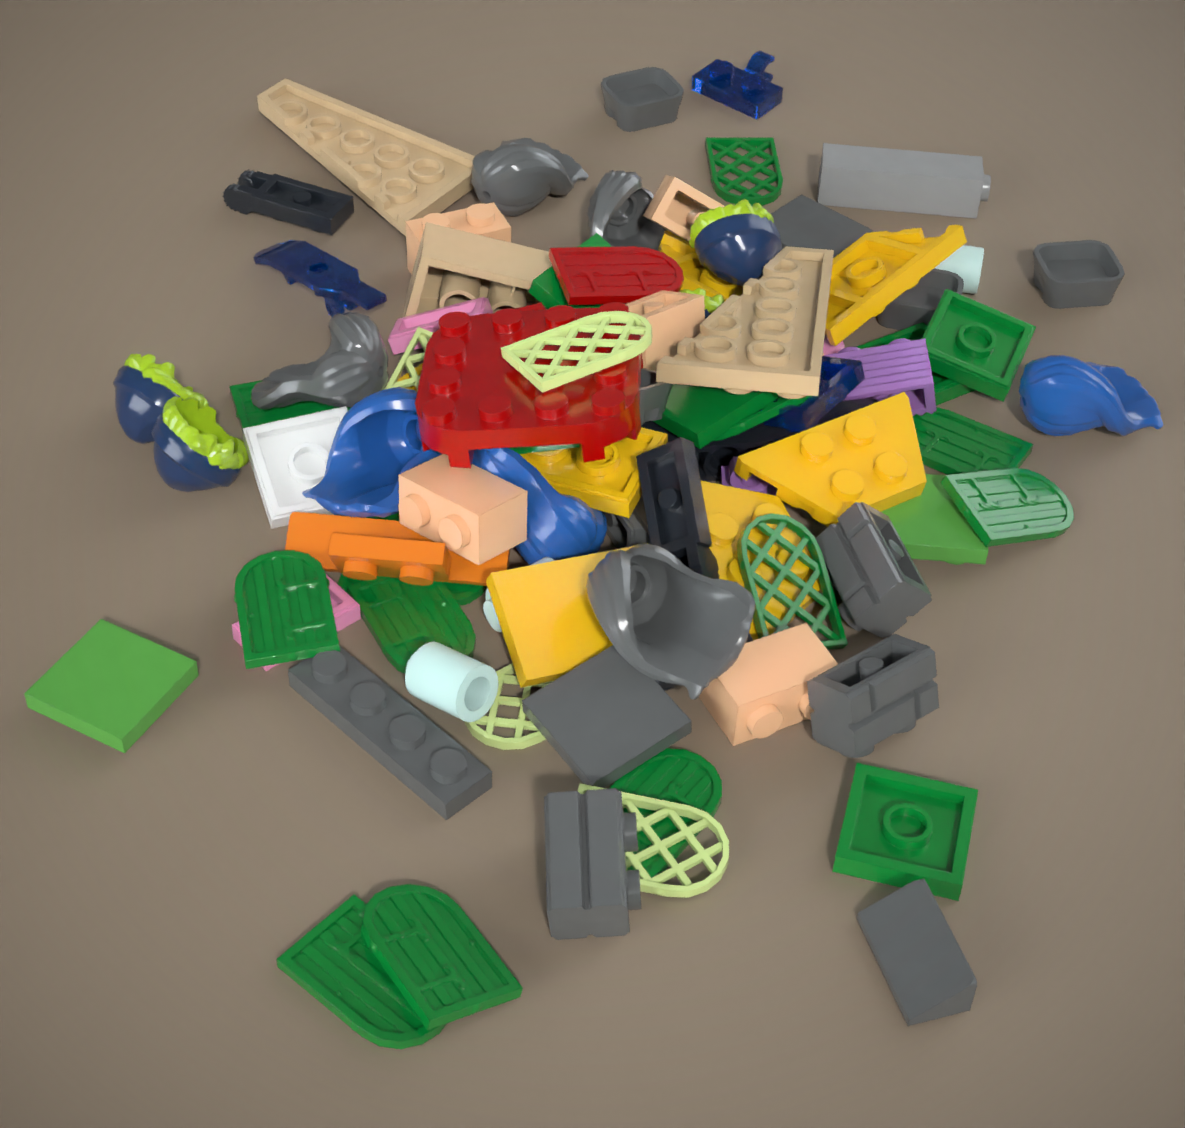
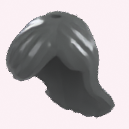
(523, 175)
(618, 212)
(341, 377)
(669, 617)

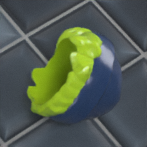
(735, 241)
(141, 393)
(194, 449)

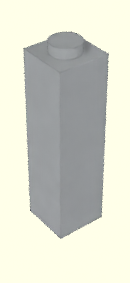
(902, 180)

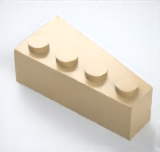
(467, 266)

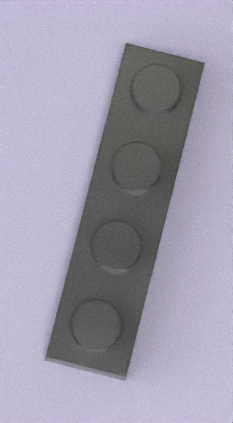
(391, 731)

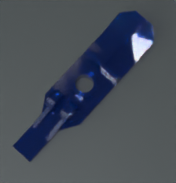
(323, 273)

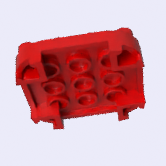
(482, 402)

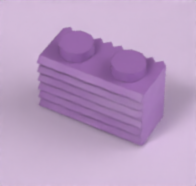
(893, 370)

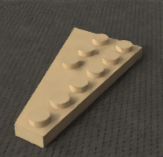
(380, 161)
(765, 336)

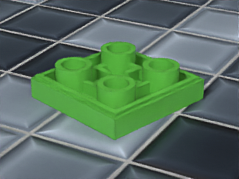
(936, 528)
(112, 685)

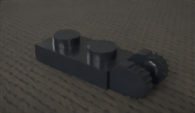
(289, 201)
(677, 504)

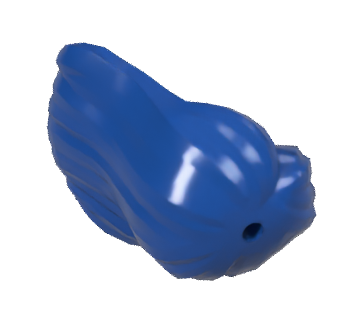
(1074, 396)
(369, 452)
(556, 523)

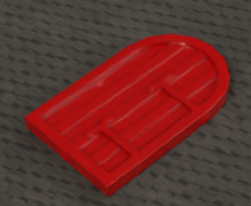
(613, 273)

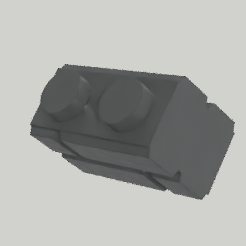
(872, 571)
(873, 696)
(586, 864)

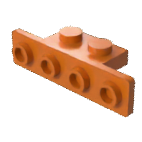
(383, 548)

